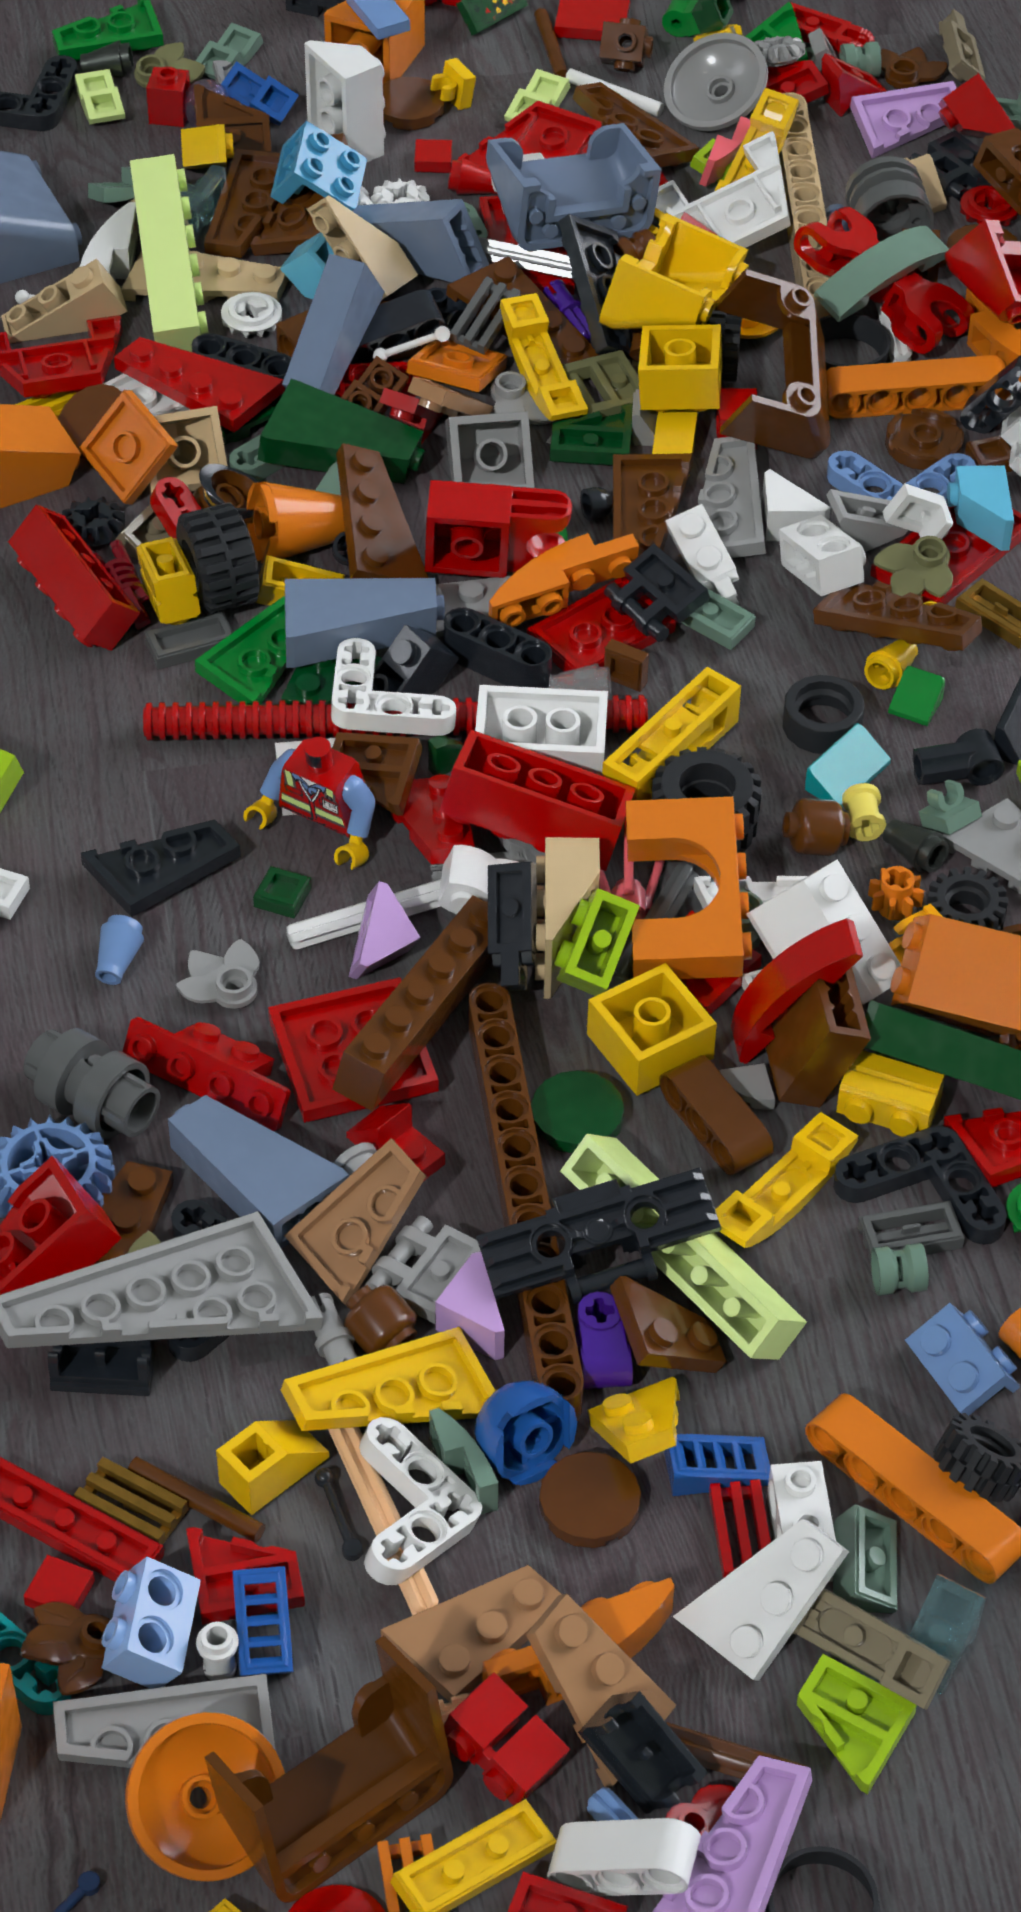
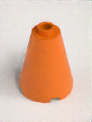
(292, 519)

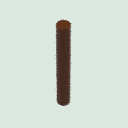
(550, 42)
(200, 1501)

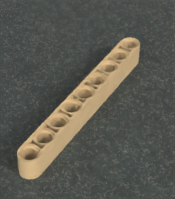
(803, 194)

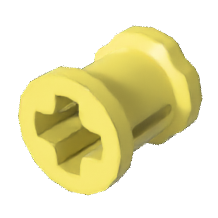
(862, 804)

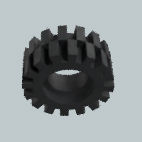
(730, 342)
(969, 890)
(980, 1457)

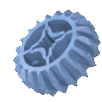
(74, 1147)

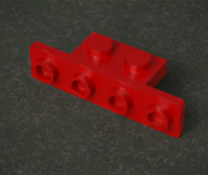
(213, 1066)

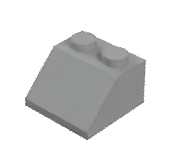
(490, 449)

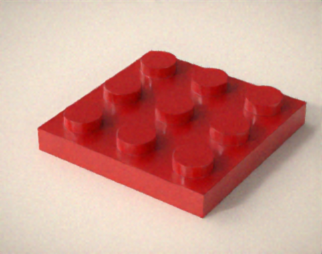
(313, 1039)

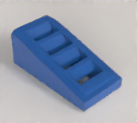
(699, 1447)
(268, 1665)

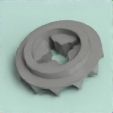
(781, 50)

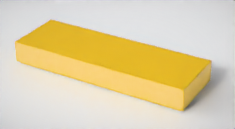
(474, 1861)

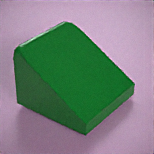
(917, 695)

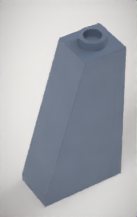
(432, 235)
(334, 324)
(373, 609)
(252, 1165)

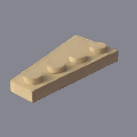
(218, 278)

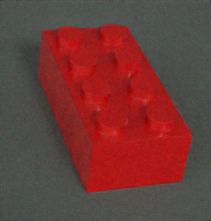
(533, 796)

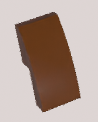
(369, 388)

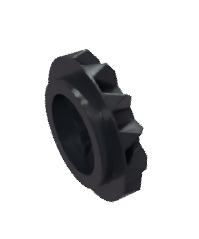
(101, 529)

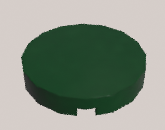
(574, 1106)

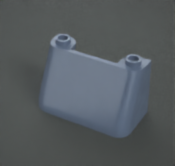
(607, 185)
(32, 223)

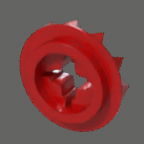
(974, 208)

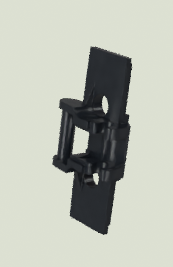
(593, 1221)

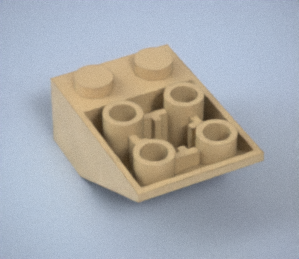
(568, 873)

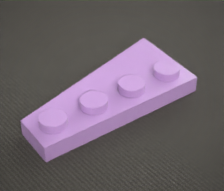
(748, 1842)

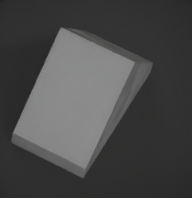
(863, 518)

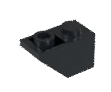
(414, 663)

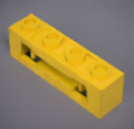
(675, 729)

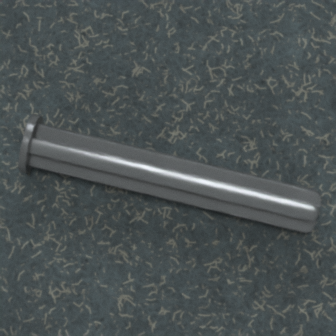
(665, 906)

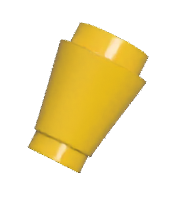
(887, 664)

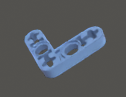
(854, 473)

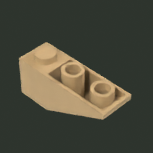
(361, 241)
(66, 305)

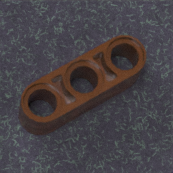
(716, 1115)

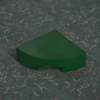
(442, 754)

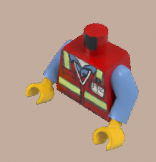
(321, 788)

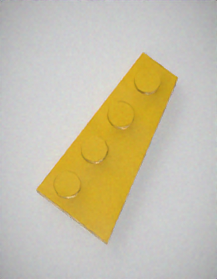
(392, 1384)

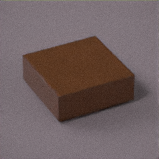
(990, 452)
(627, 665)

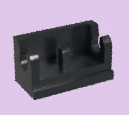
(103, 1368)
(641, 1751)

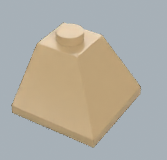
(198, 443)

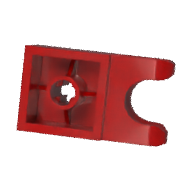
(491, 527)

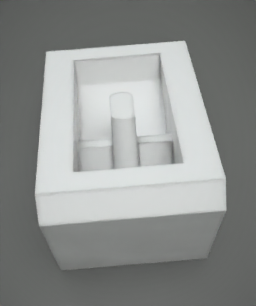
(786, 505)

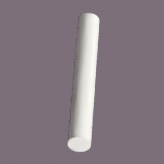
(645, 103)

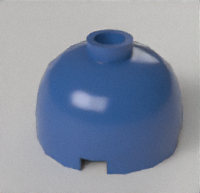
(524, 1430)

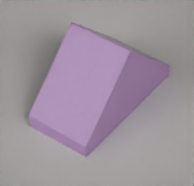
(383, 932)
(472, 1306)

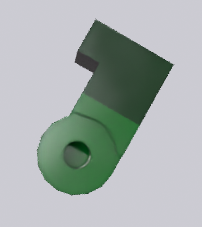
(696, 16)

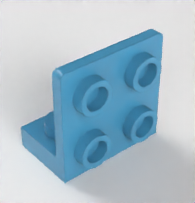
(321, 164)

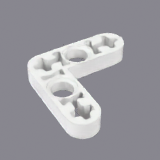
(420, 712)
(429, 1500)

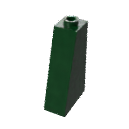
(314, 424)
(944, 1049)

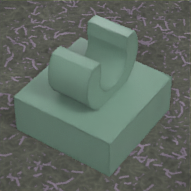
(949, 812)

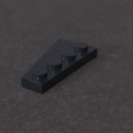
(593, 267)

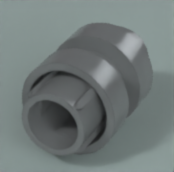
(96, 1086)

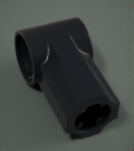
(969, 757)

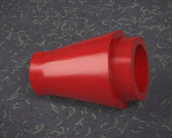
(469, 178)

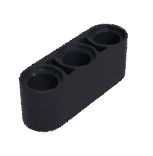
(398, 323)
(242, 355)
(497, 649)

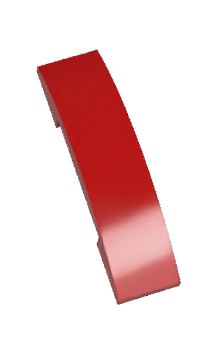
(820, 955)

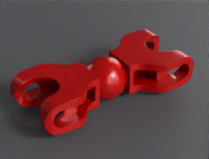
(907, 302)

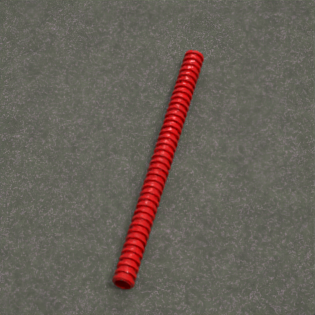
(316, 719)

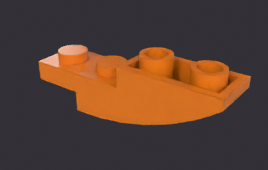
(990, 335)
(545, 581)
(626, 1618)

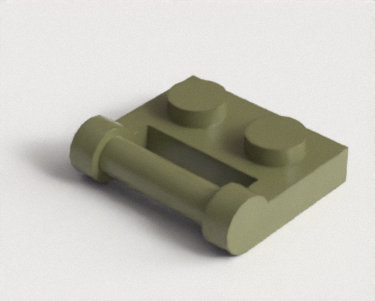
(612, 377)

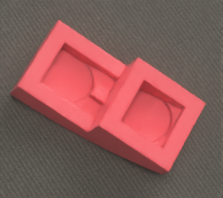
(723, 153)

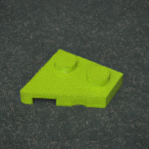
(854, 1718)

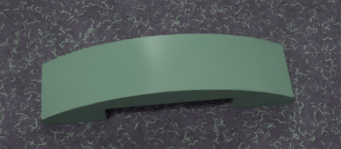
(879, 267)

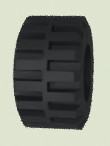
(220, 557)
(712, 775)

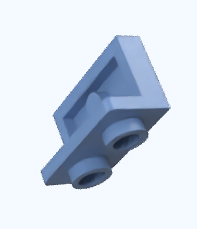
(961, 1360)

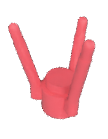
(630, 888)

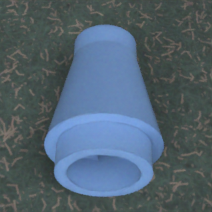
(117, 947)

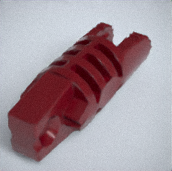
(127, 578)

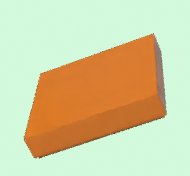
(457, 365)
(128, 447)

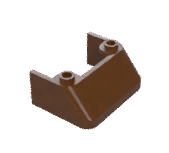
(802, 419)
(346, 1792)

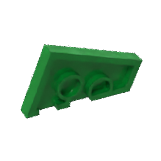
(130, 25)
(249, 658)

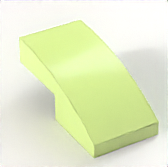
(542, 87)
(99, 96)

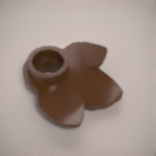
(910, 68)
(66, 1643)

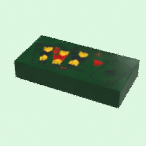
(484, 13)

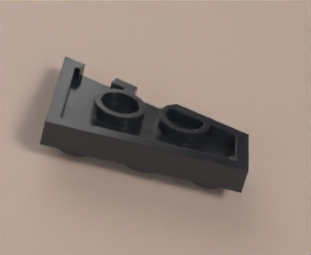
(157, 869)

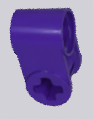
(602, 1343)

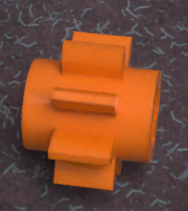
(896, 893)

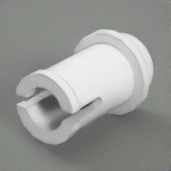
(217, 1646)

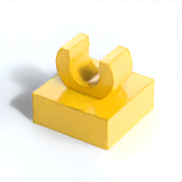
(455, 84)

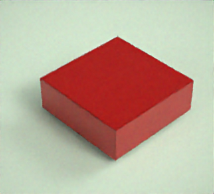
(433, 156)
(59, 1582)

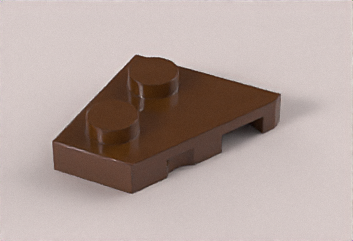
(664, 1331)

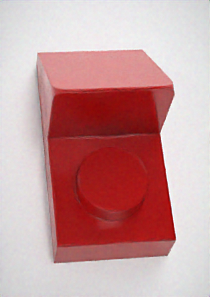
(846, 82)
(407, 411)
(396, 1123)

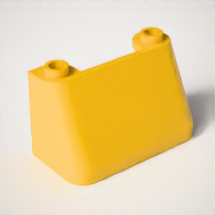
(674, 280)

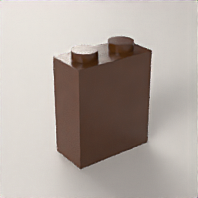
(817, 1041)

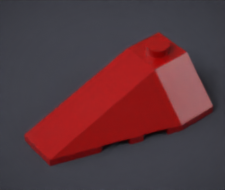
(51, 1229)

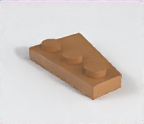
(446, 400)
(357, 1219)
(461, 1633)
(588, 1667)

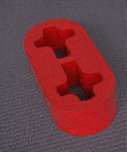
(167, 509)

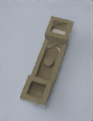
(874, 1648)

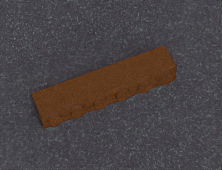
(416, 1008)

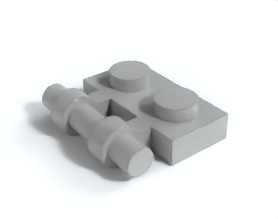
(433, 1271)

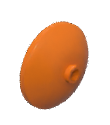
(158, 1789)

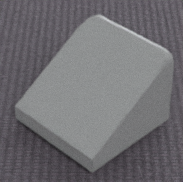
(642, 423)

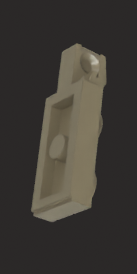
(960, 48)

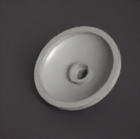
(709, 69)

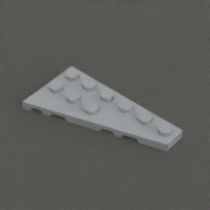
(187, 1287)

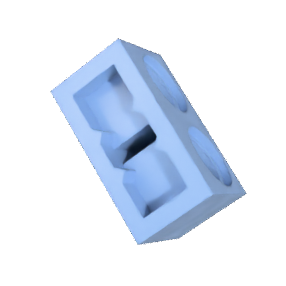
(156, 1623)

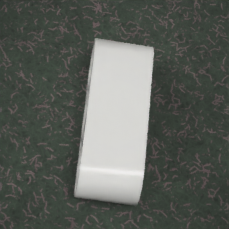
(625, 1856)

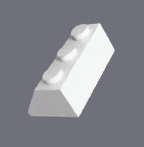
(346, 94)
(547, 721)
(816, 903)

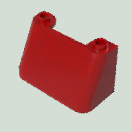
(989, 269)

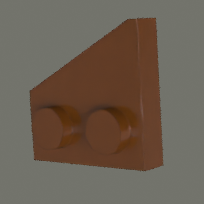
(247, 124)
(385, 763)

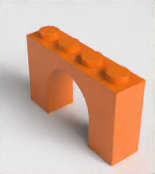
(706, 835)

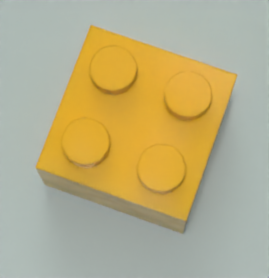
(680, 367)
(650, 1027)

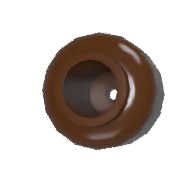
(816, 827)
(380, 1318)

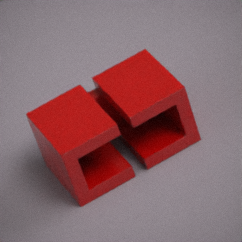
(523, 1760)

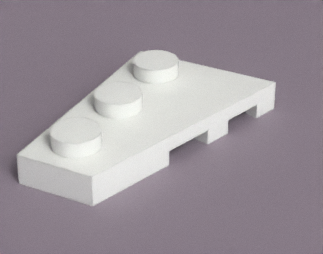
(765, 1598)

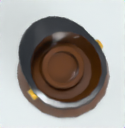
(224, 485)

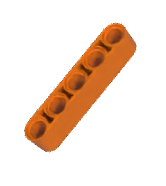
(909, 385)
(916, 1488)

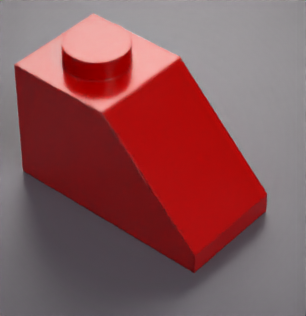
(974, 110)

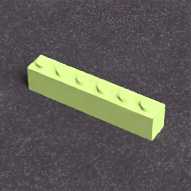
(166, 251)
(702, 1267)

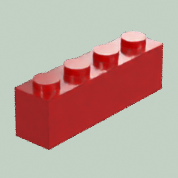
(73, 578)

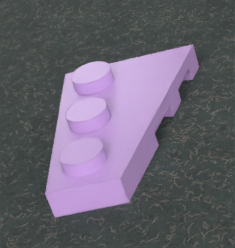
(898, 115)

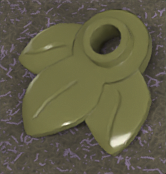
(171, 56)
(917, 566)

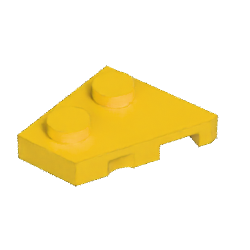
(639, 1421)

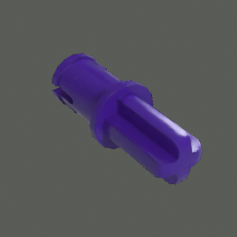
(568, 306)

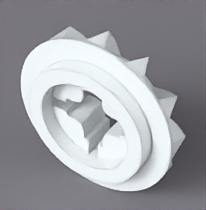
(399, 190)
(263, 307)

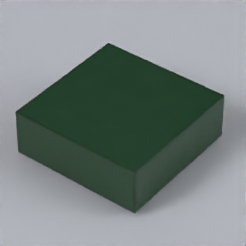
(282, 892)

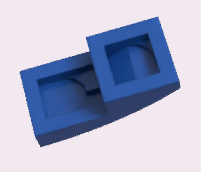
(258, 93)

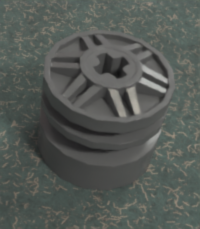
(889, 195)

